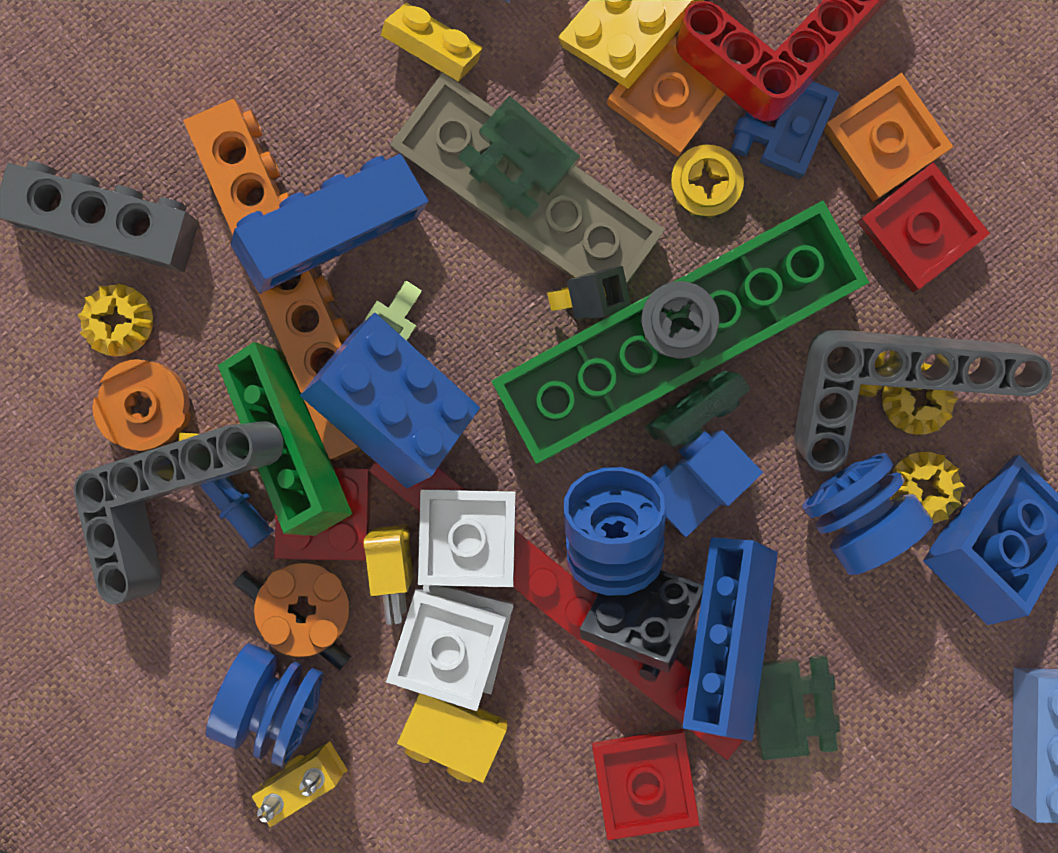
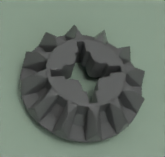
(702, 315)

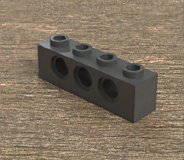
(26, 202)

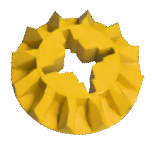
(720, 166)
(127, 336)
(899, 405)
(946, 479)

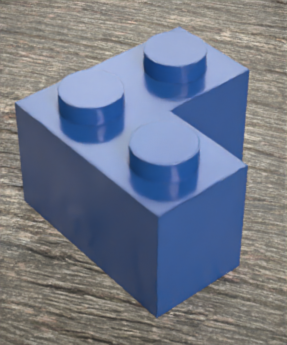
(706, 476)

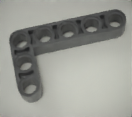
(902, 369)
(114, 496)

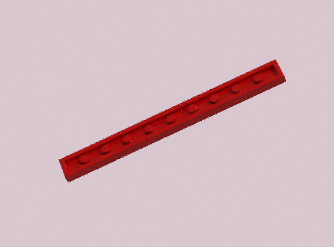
(568, 603)

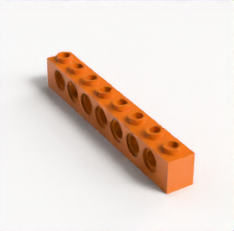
(215, 136)

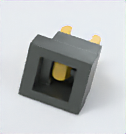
(593, 294)

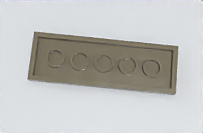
(576, 226)

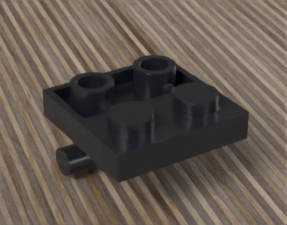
(646, 623)

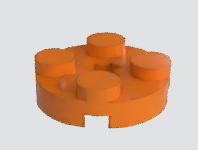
(117, 395)
(284, 589)

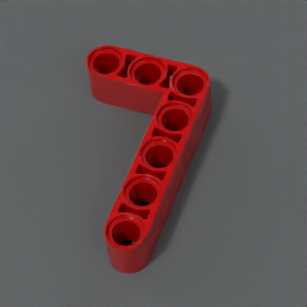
(813, 41)

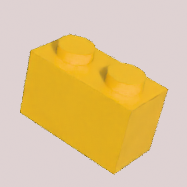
(453, 737)

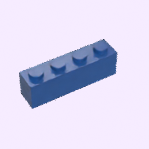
(327, 222)
(731, 638)

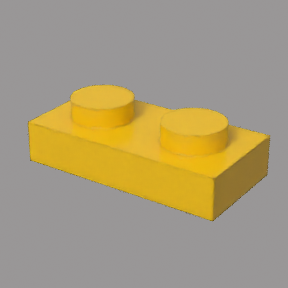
(431, 41)

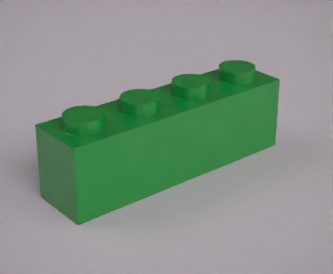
(302, 479)

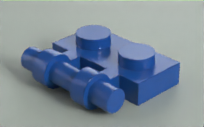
(794, 135)

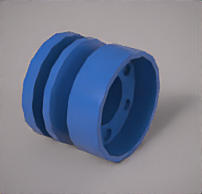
(871, 521)
(614, 530)
(263, 704)

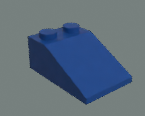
(1001, 544)

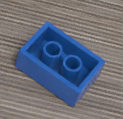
(391, 402)

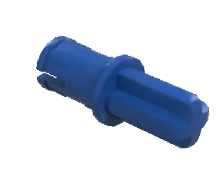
(238, 511)

